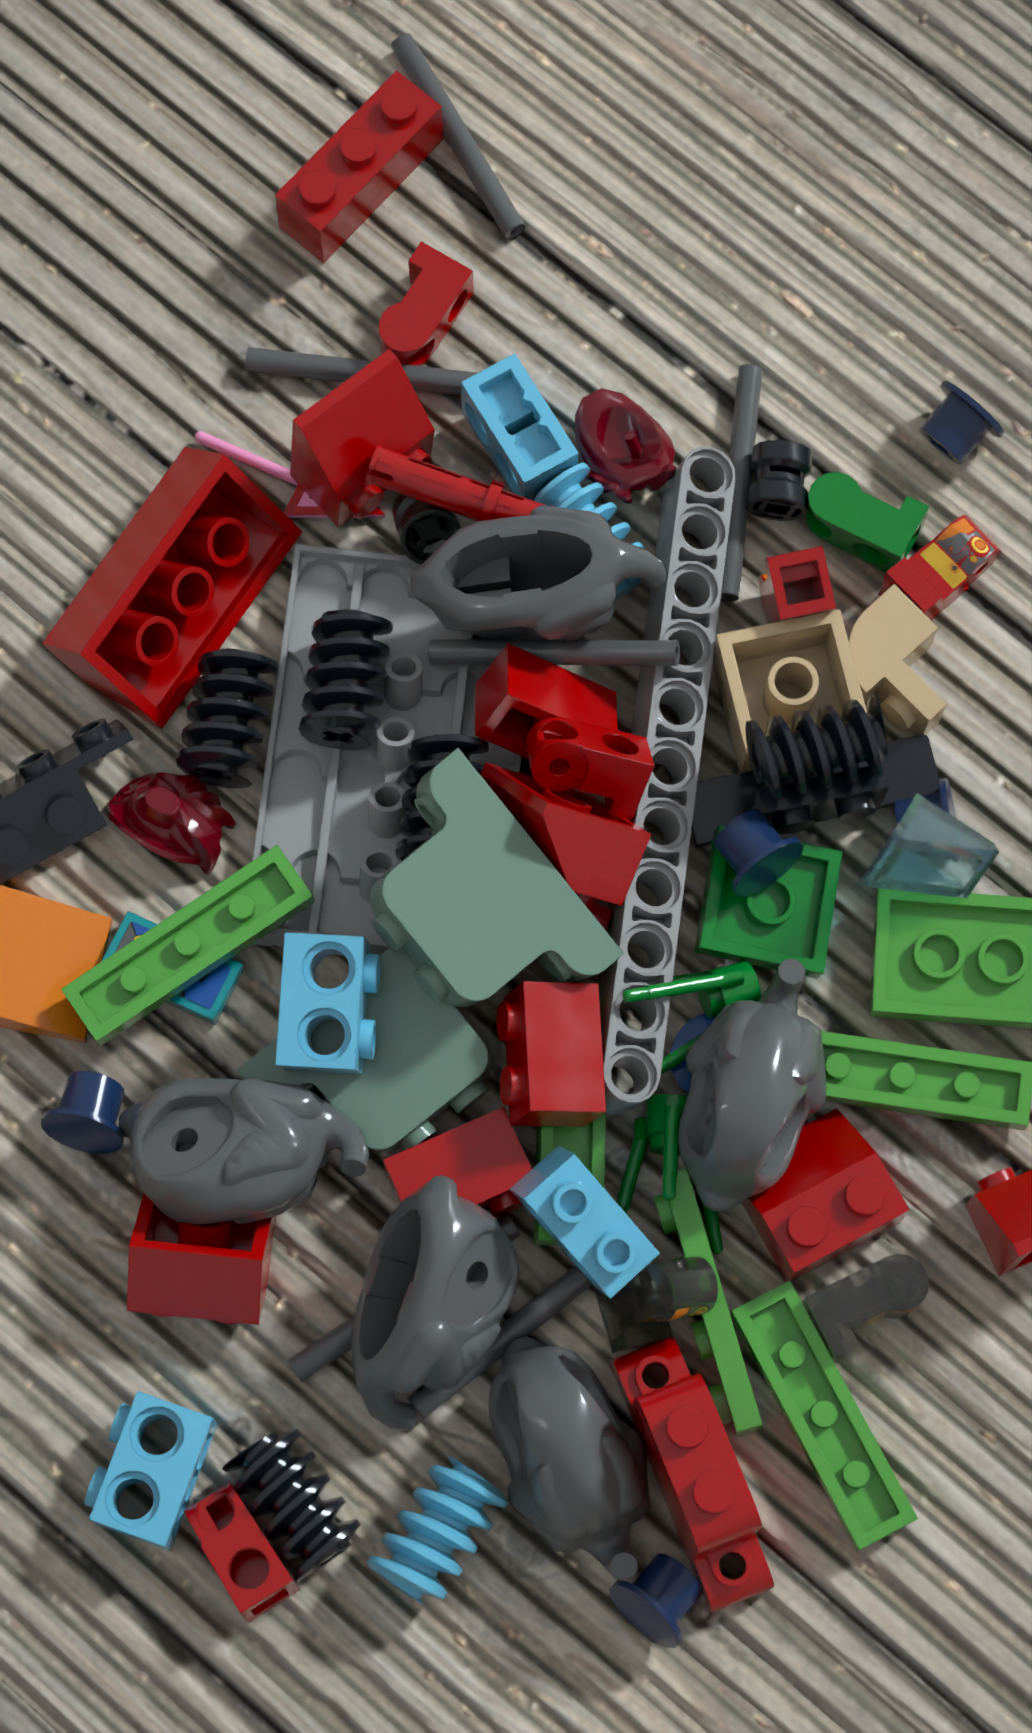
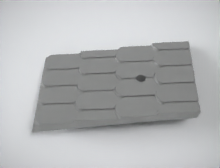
(341, 807)

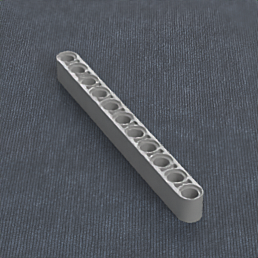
(679, 751)

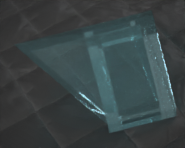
(930, 854)

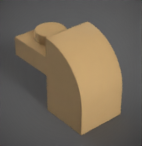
(883, 648)

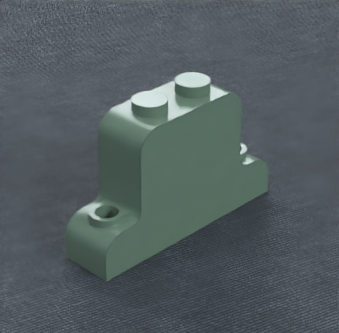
(482, 897)
(420, 1066)

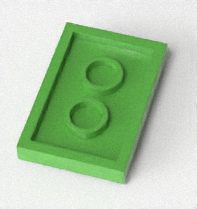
(952, 958)

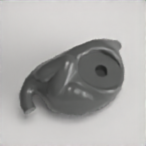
(532, 576)
(751, 1093)
(235, 1147)
(430, 1299)
(568, 1454)

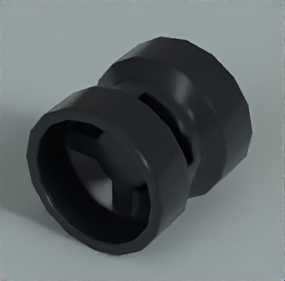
(779, 480)

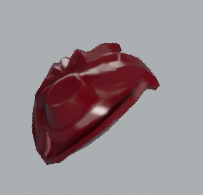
(622, 444)
(172, 817)

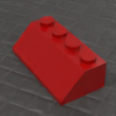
(173, 585)

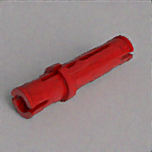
(445, 488)

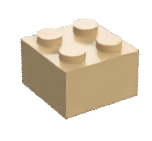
(783, 671)

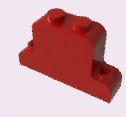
(695, 1472)

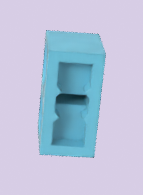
(516, 426)
(308, 1004)
(584, 1221)
(169, 1475)

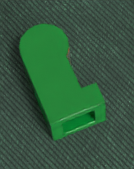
(861, 522)

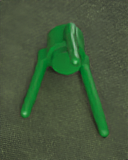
(715, 990)
(661, 1130)

